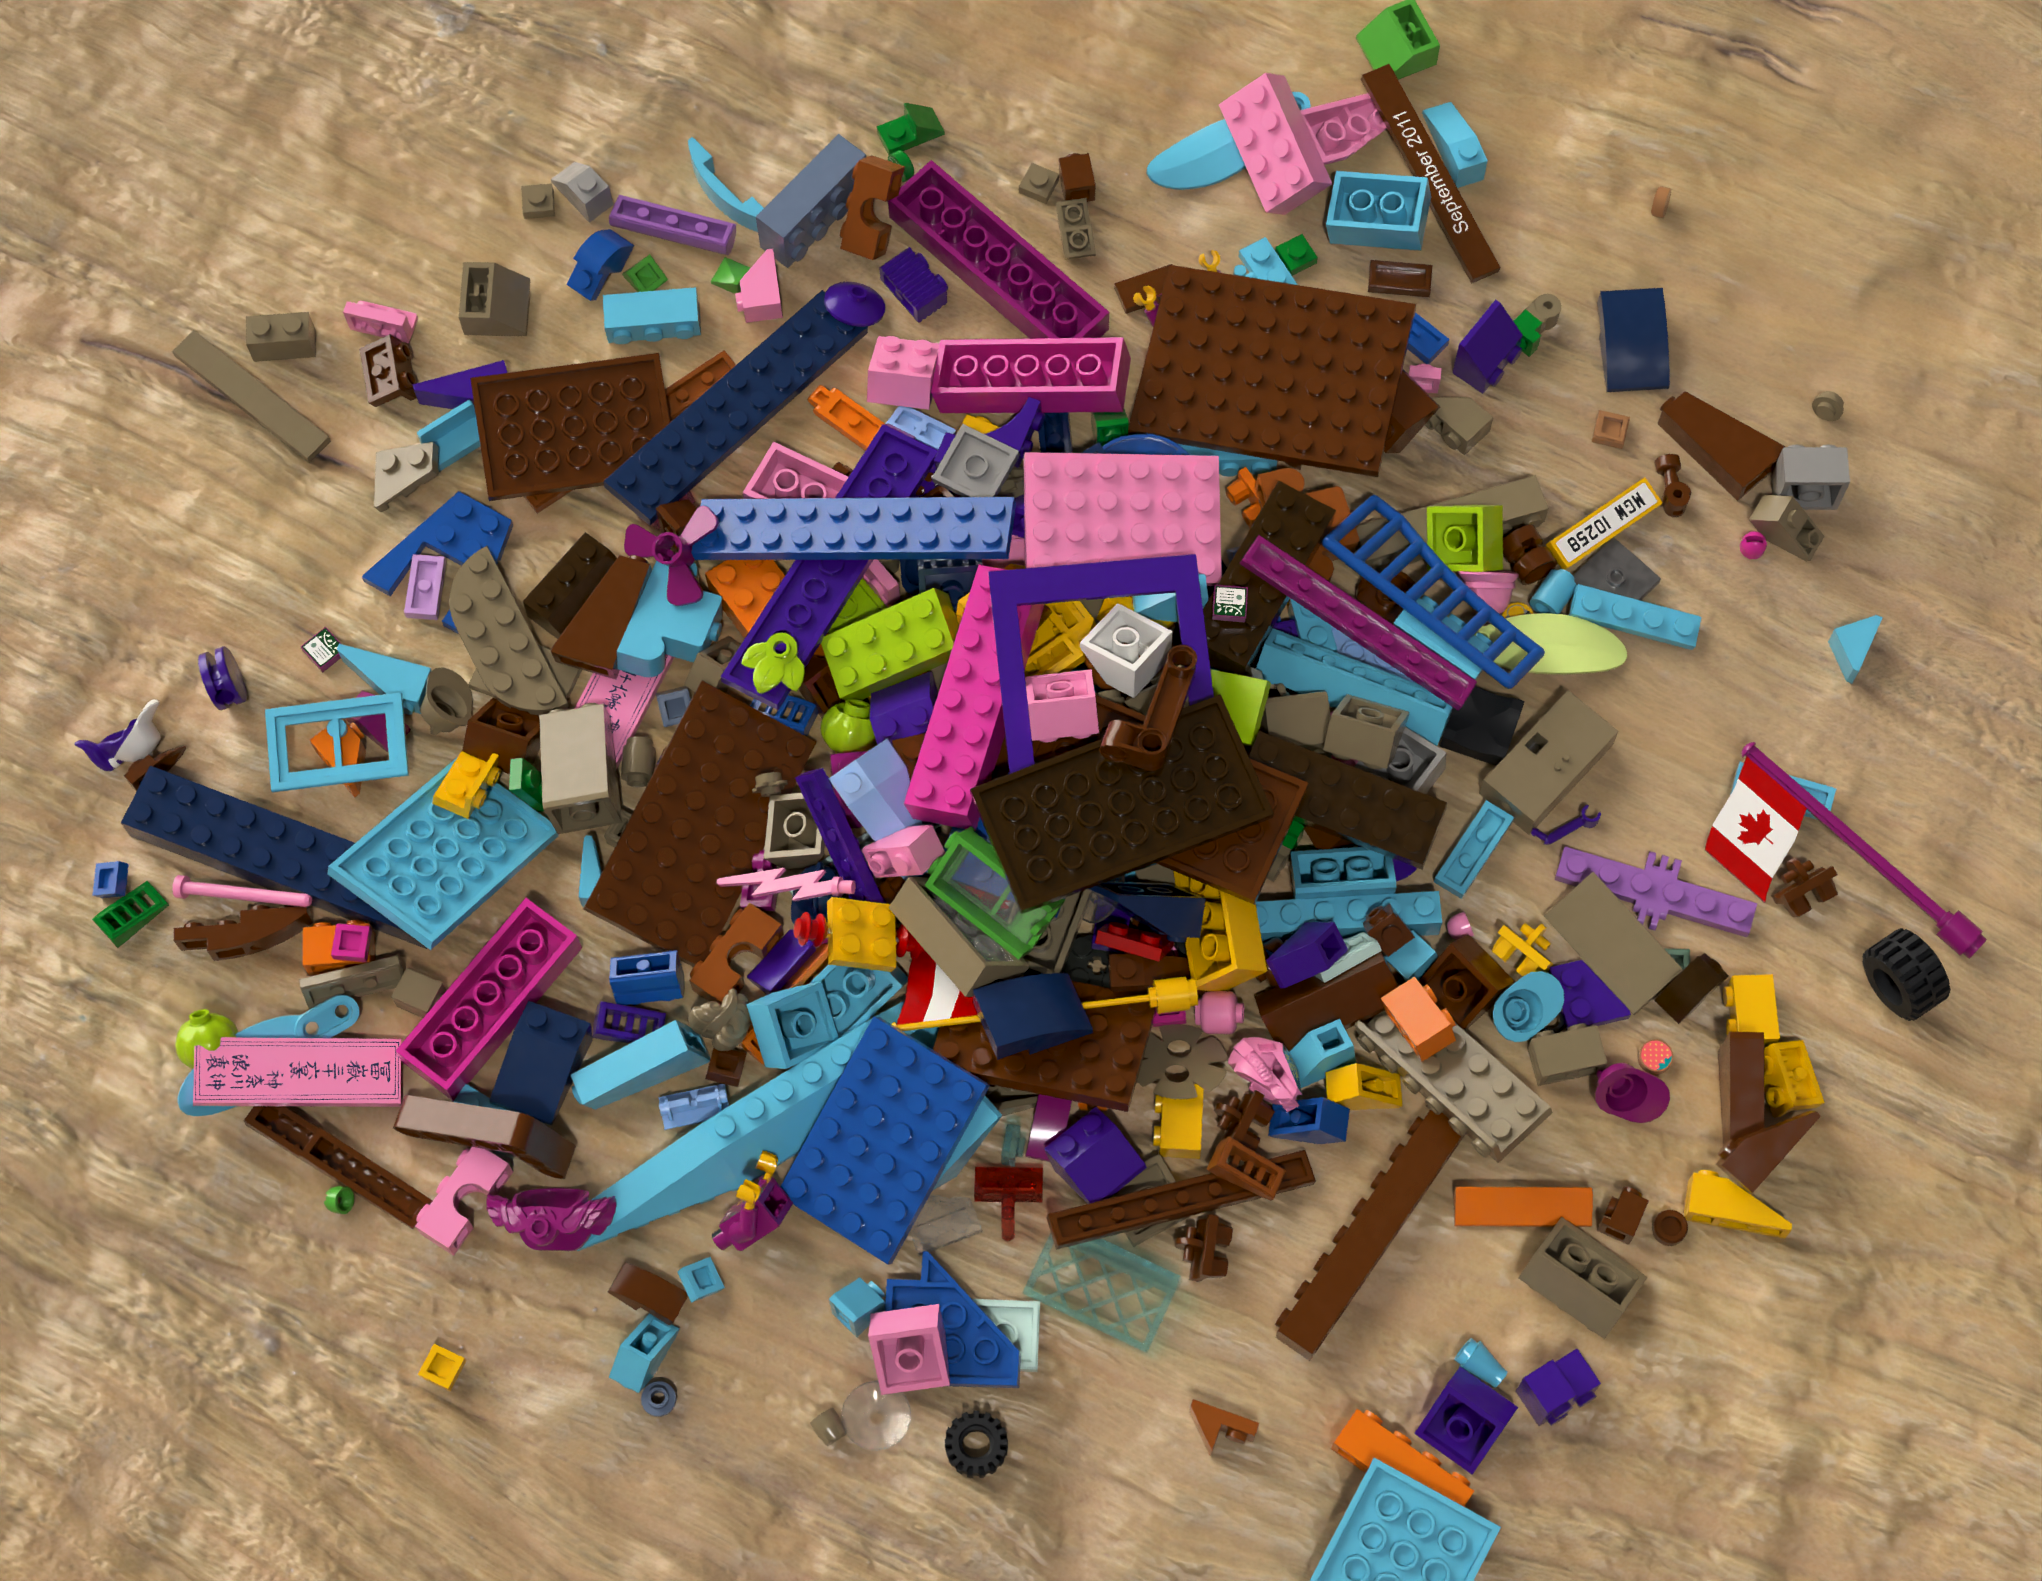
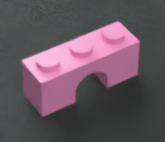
(476, 1172)

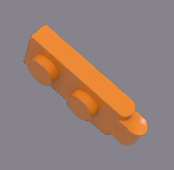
(845, 415)

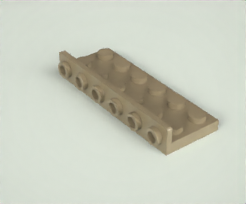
(1463, 1085)

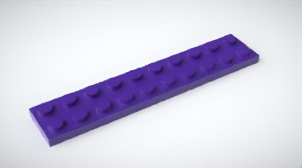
(819, 589)

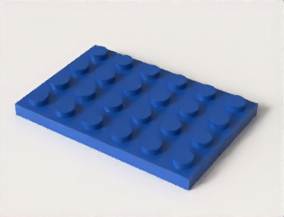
(883, 1139)

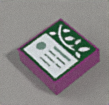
(1229, 603)
(322, 649)

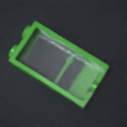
(976, 888)

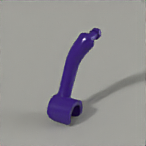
(1567, 828)

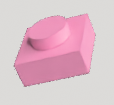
(1426, 377)

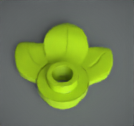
(773, 667)

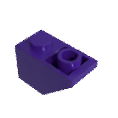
(1307, 953)

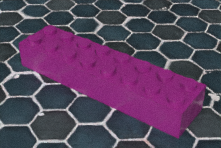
(994, 259)

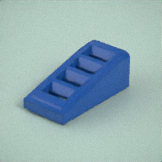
(797, 705)

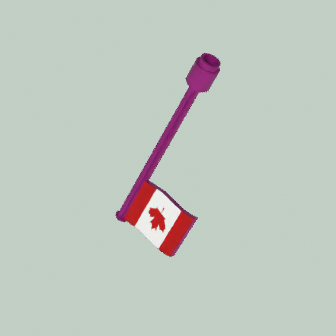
(1762, 825)

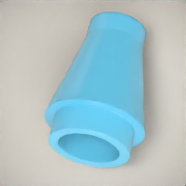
(1480, 1362)

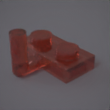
(1008, 1186)

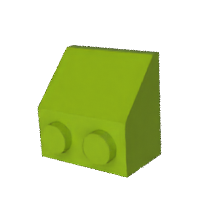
(1467, 536)

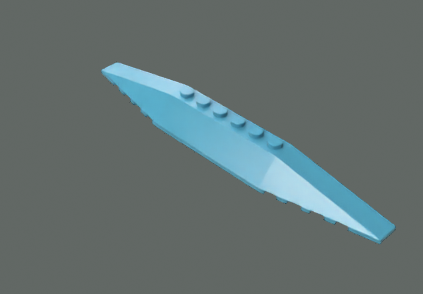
(728, 1145)

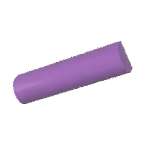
(673, 225)

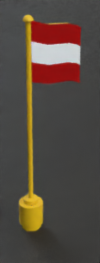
(937, 1002)

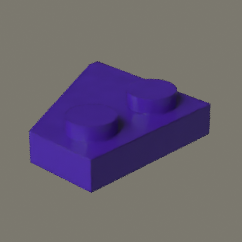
(1587, 997)

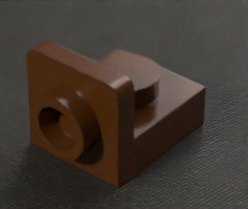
(1388, 929)

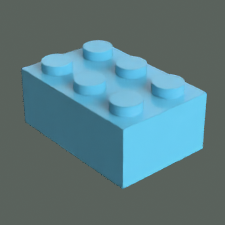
(1378, 210)

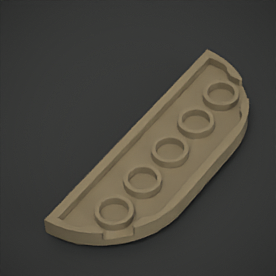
(501, 639)

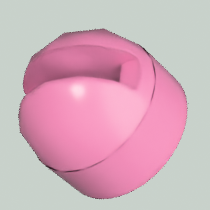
(1459, 926)

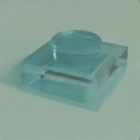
(1013, 1145)

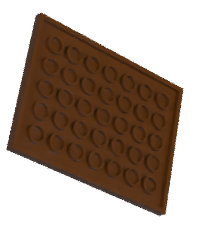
(1273, 370)

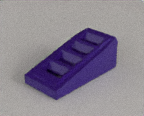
(612, 1034)

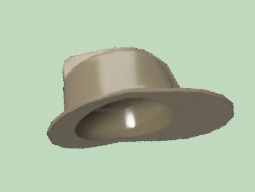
(446, 701)

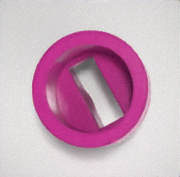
(1753, 550)

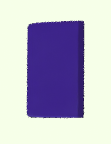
(781, 963)

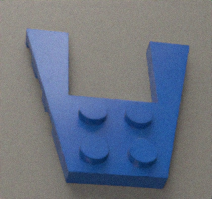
(454, 532)

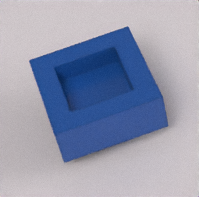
(110, 879)

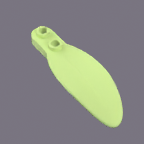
(1568, 643)

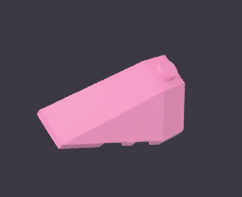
(1343, 126)

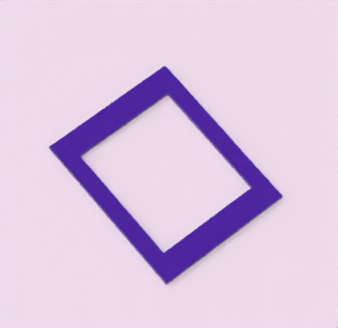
(1080, 583)

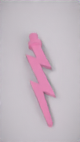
(807, 883)

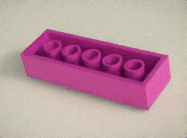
(1056, 371)
(489, 999)

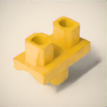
(1510, 942)

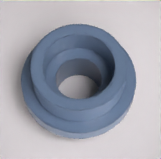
(663, 1408)

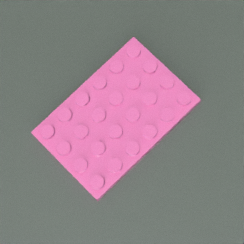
(1121, 509)

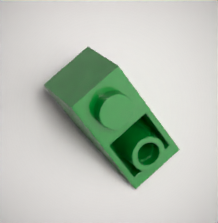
(1108, 426)

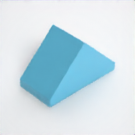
(1852, 643)

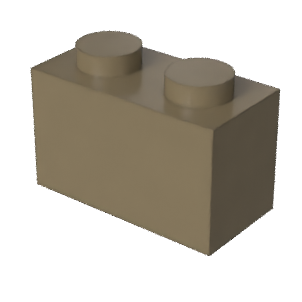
(280, 336)
(1566, 1054)

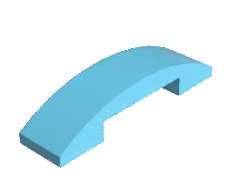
(718, 193)

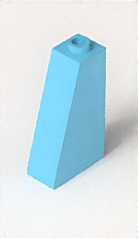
(640, 1065)

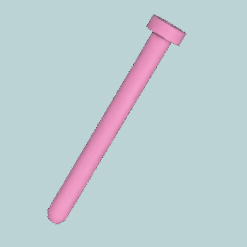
(184, 886)

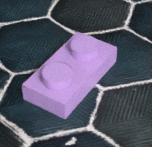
(425, 587)

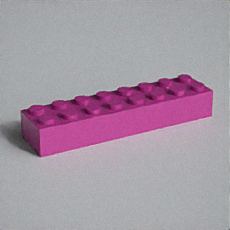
(967, 715)

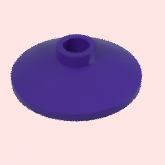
(854, 304)

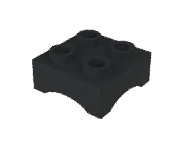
(1483, 726)

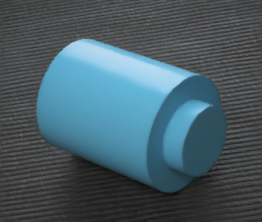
(1553, 592)

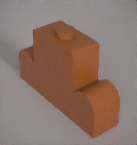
(1331, 497)

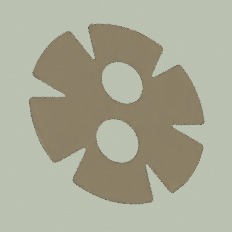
(1196, 1062)

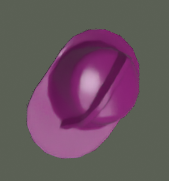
(1631, 1093)

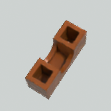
(862, 230)
(749, 932)

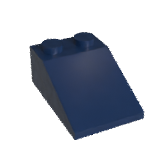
(1157, 905)
(540, 1062)

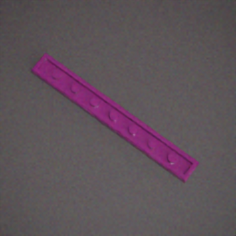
(1358, 622)

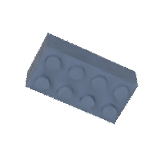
(809, 203)

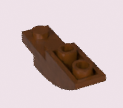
(257, 931)

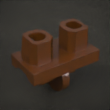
(1818, 881)
(1249, 1110)
(1200, 1248)

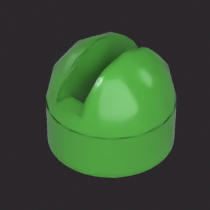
(346, 1201)

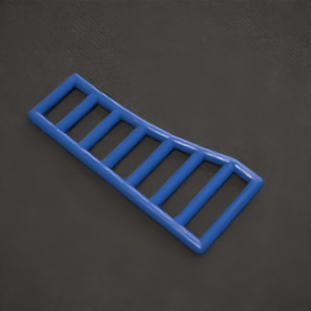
(1438, 570)

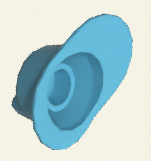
(1528, 1006)

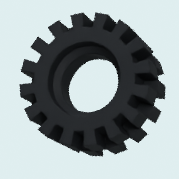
(976, 1465)

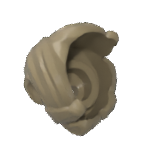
(723, 1023)

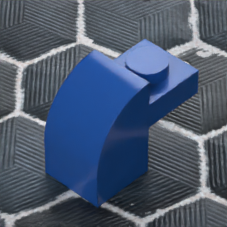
(596, 258)

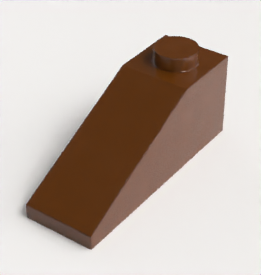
(1137, 973)
(1757, 1154)

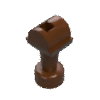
(1676, 493)

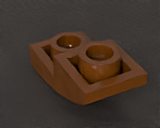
(650, 1292)

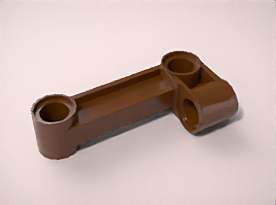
(1128, 742)

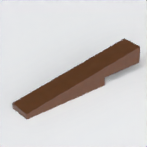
(338, 1162)

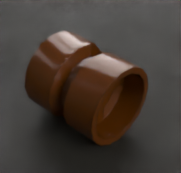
(1529, 556)

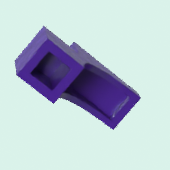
(1014, 434)

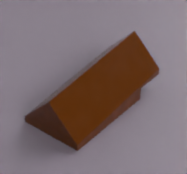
(1312, 1003)

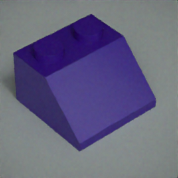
(1488, 349)
(903, 708)
(1094, 1157)
(1466, 1420)

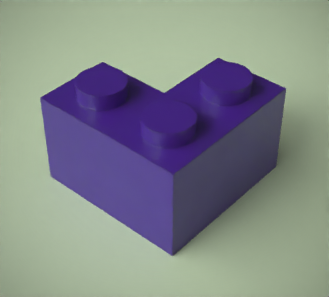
(1556, 1387)

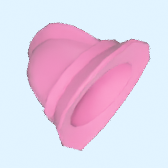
(1491, 586)

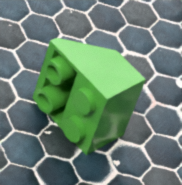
(1400, 39)

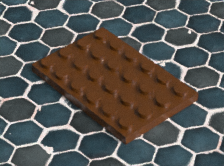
(566, 423)
(1087, 1070)

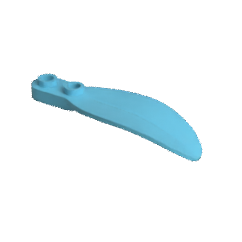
(1203, 157)
(281, 1027)

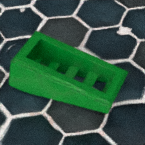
(130, 928)

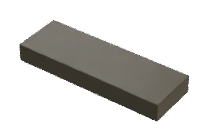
(352, 981)

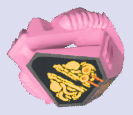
(1268, 1069)

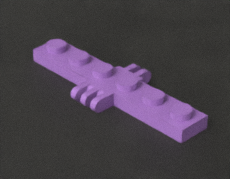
(1658, 891)

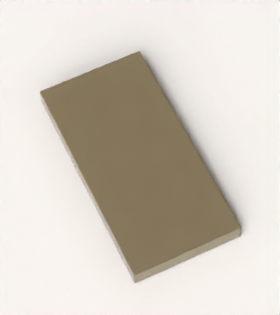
(1613, 943)

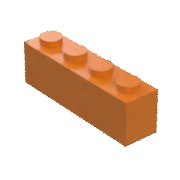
(1366, 1439)

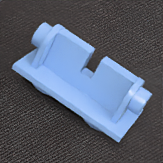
(692, 1106)

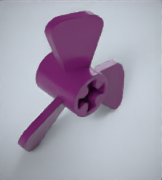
(682, 584)

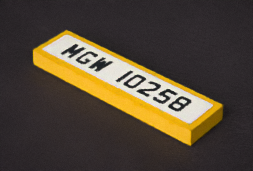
(1604, 523)

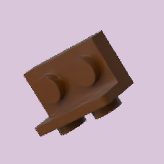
(387, 370)

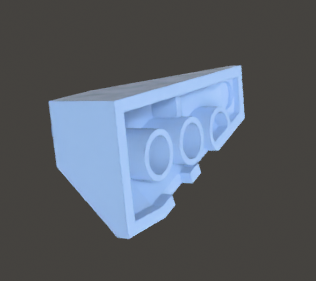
(876, 791)

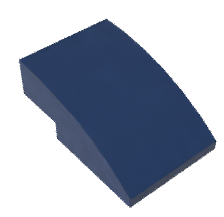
(1634, 339)
(948, 575)
(1031, 1013)

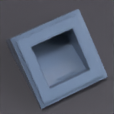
(673, 705)

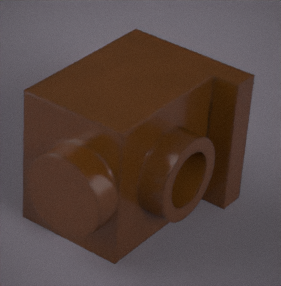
(1624, 1215)

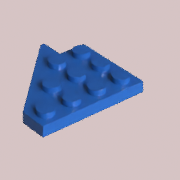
(975, 1346)

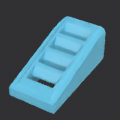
(589, 869)

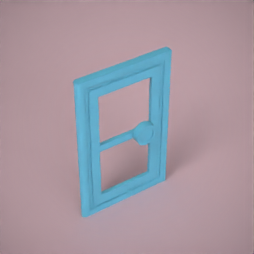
(335, 711)

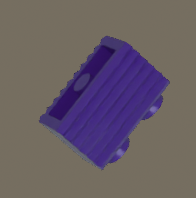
(914, 284)

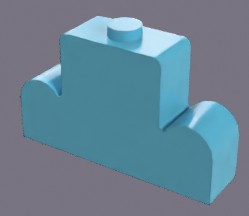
(667, 629)

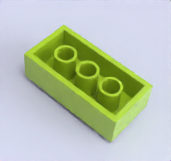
(892, 645)

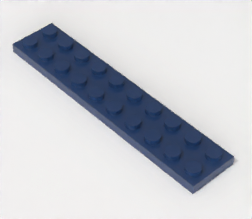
(732, 409)

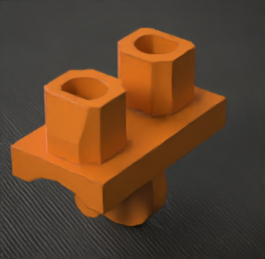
(1244, 489)

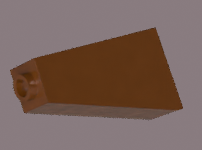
(1721, 444)
(600, 624)
(1741, 1084)

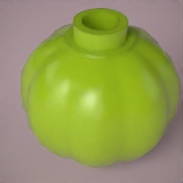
(848, 727)
(202, 1030)

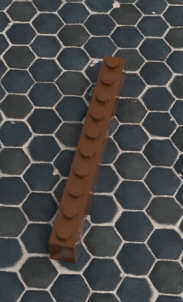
(1369, 1235)

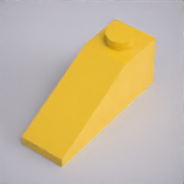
(1726, 1205)

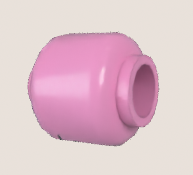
(1219, 1012)

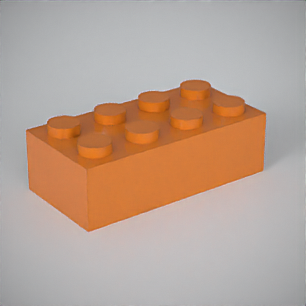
(746, 590)

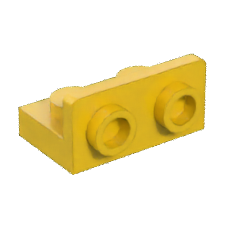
(467, 784)
(1790, 1078)

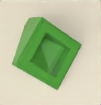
(645, 275)
(729, 275)

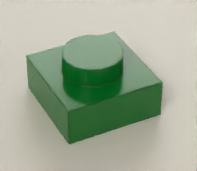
(1296, 254)

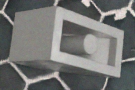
(584, 190)

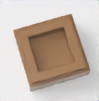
(1610, 429)

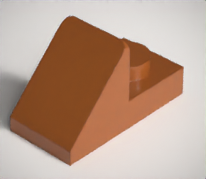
(1212, 1420)

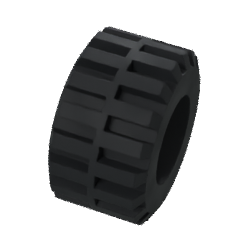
(1906, 974)

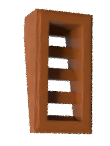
(1241, 1178)

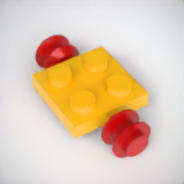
(858, 934)

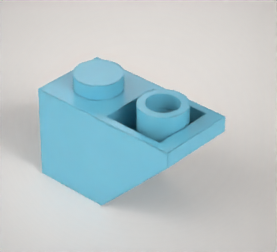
(1323, 1051)

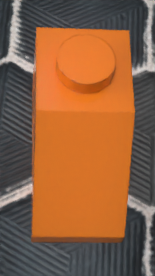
(352, 751)

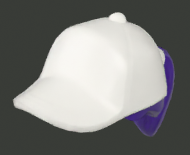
(126, 745)

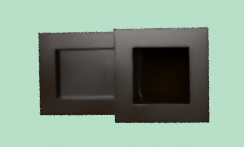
(1691, 987)

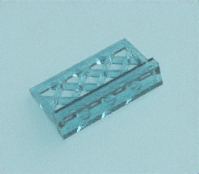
(1123, 1262)

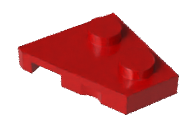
(1134, 941)

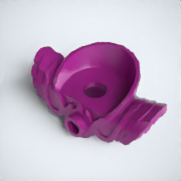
(552, 1217)

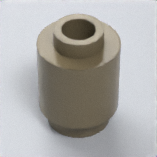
(637, 761)

